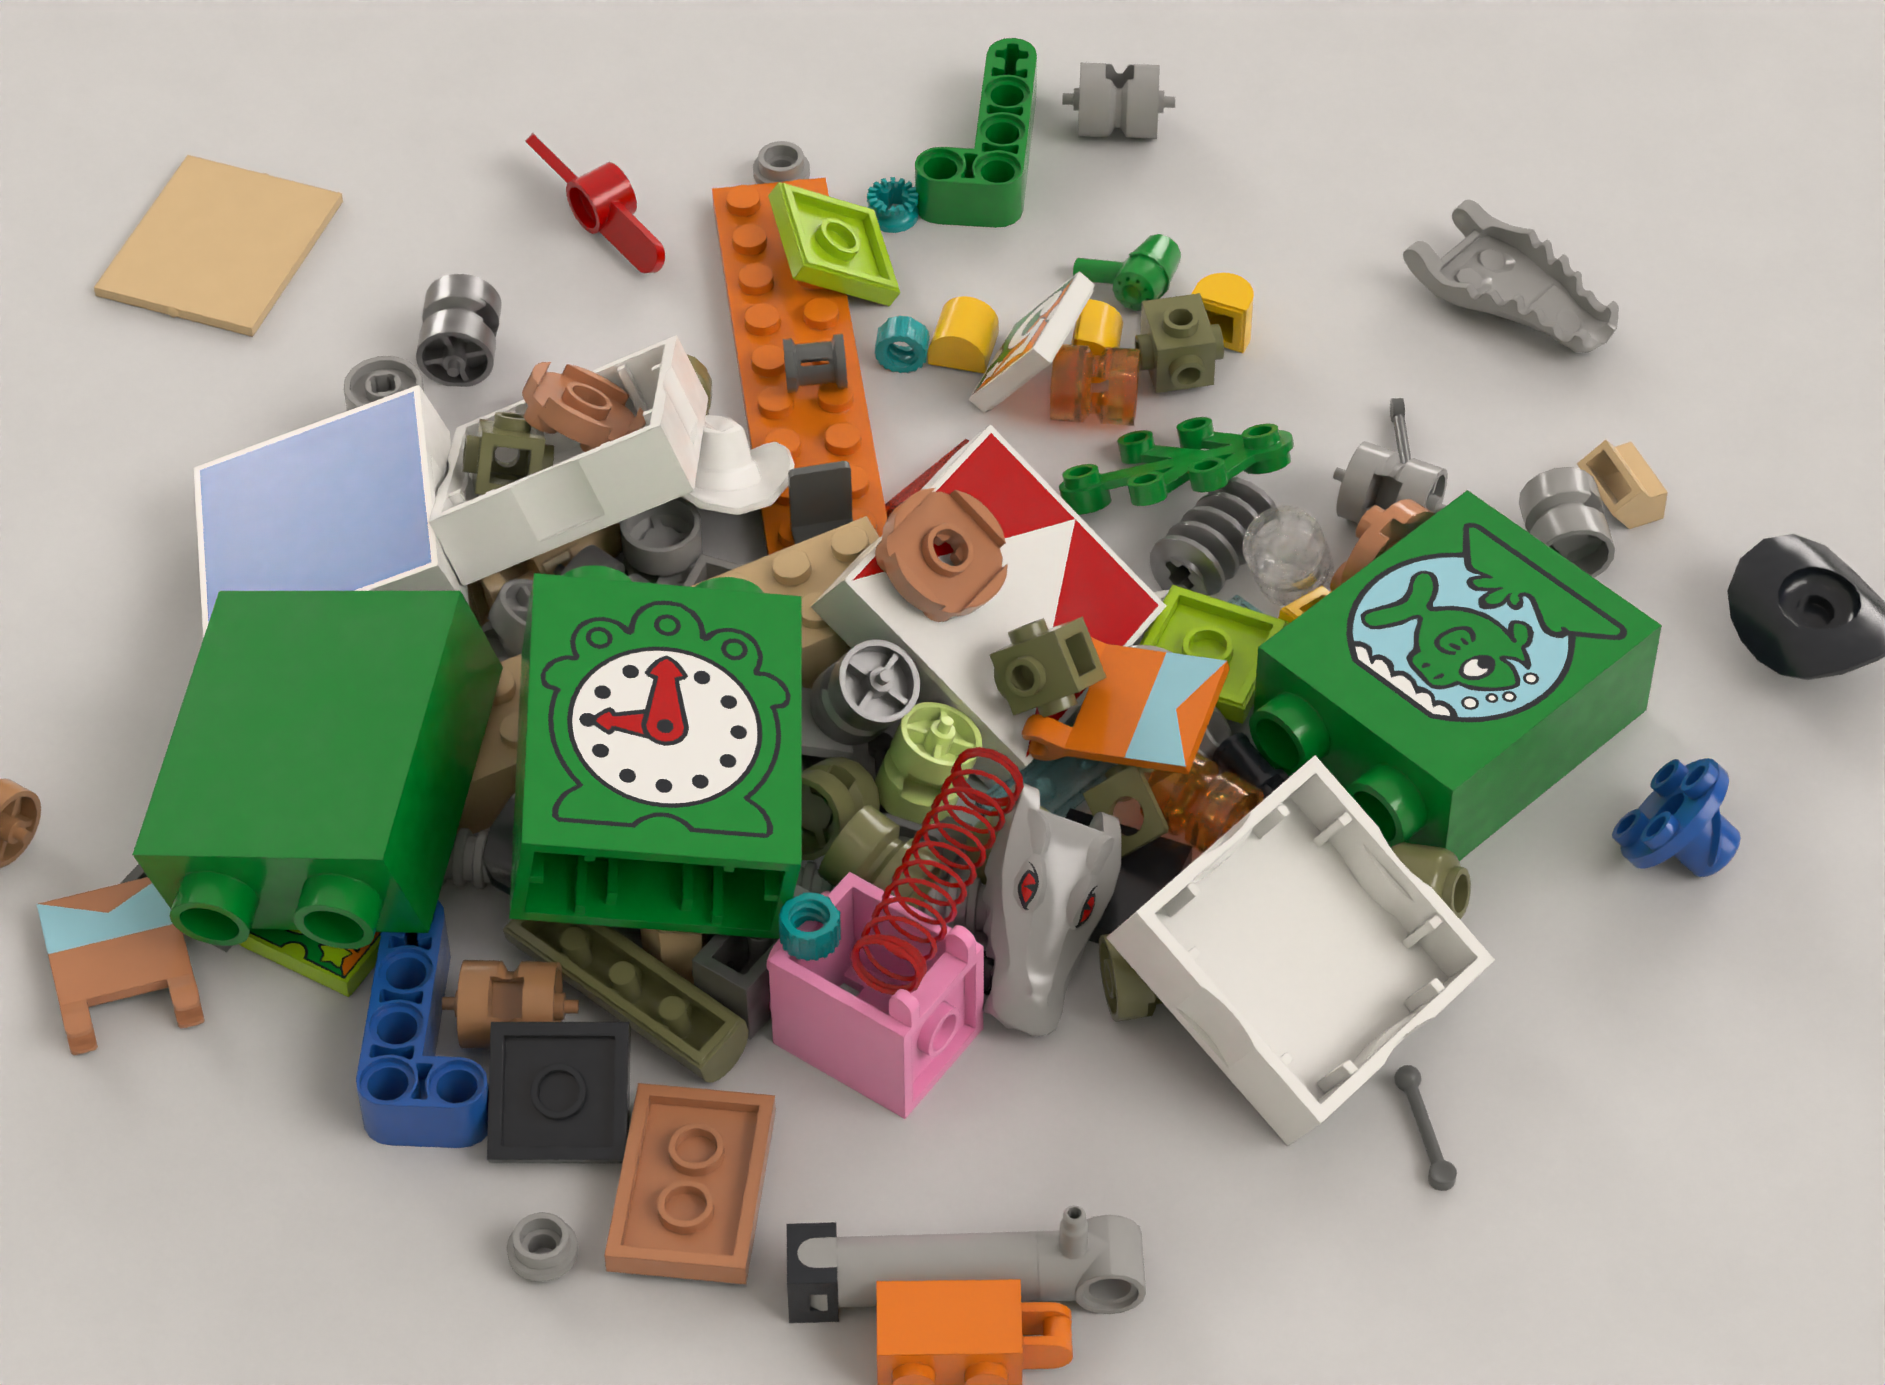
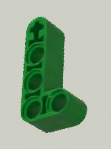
(990, 181)

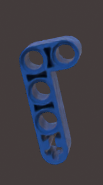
(401, 1084)

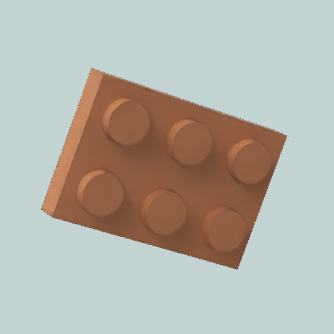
(691, 1184)

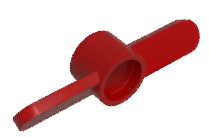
(606, 204)

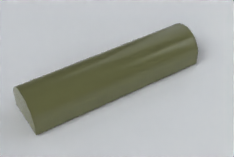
(638, 991)

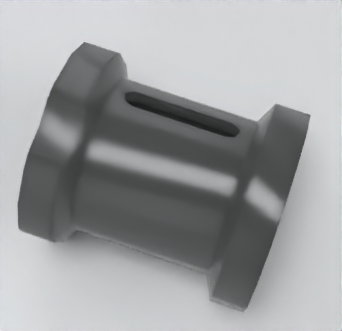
(813, 352)

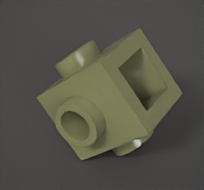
(1178, 343)
(506, 431)
(1046, 666)

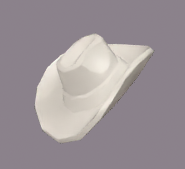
(732, 475)

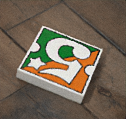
(1032, 342)

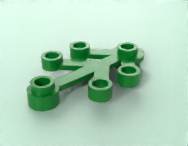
(1255, 451)

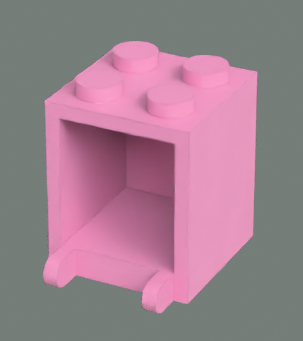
(875, 1040)

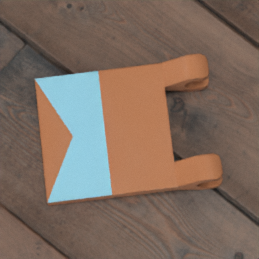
(114, 948)

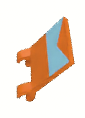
(1141, 715)

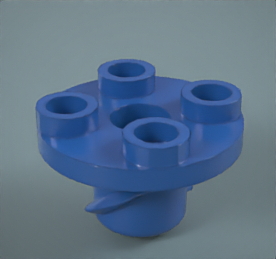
(1681, 820)

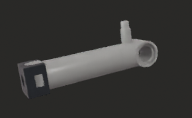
(1083, 1262)

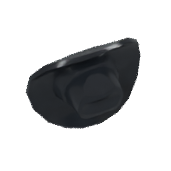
(1805, 610)

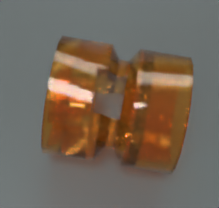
(1073, 379)
(1203, 801)

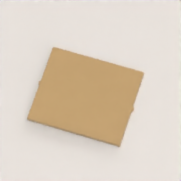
(219, 245)

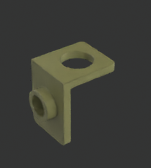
(1122, 785)

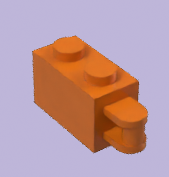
(966, 1333)

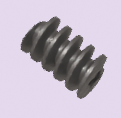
(1209, 539)

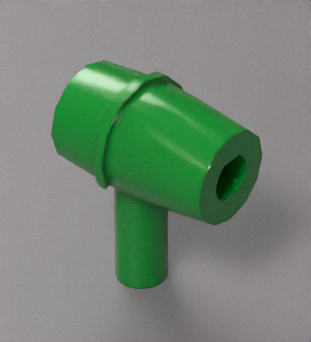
(1141, 276)

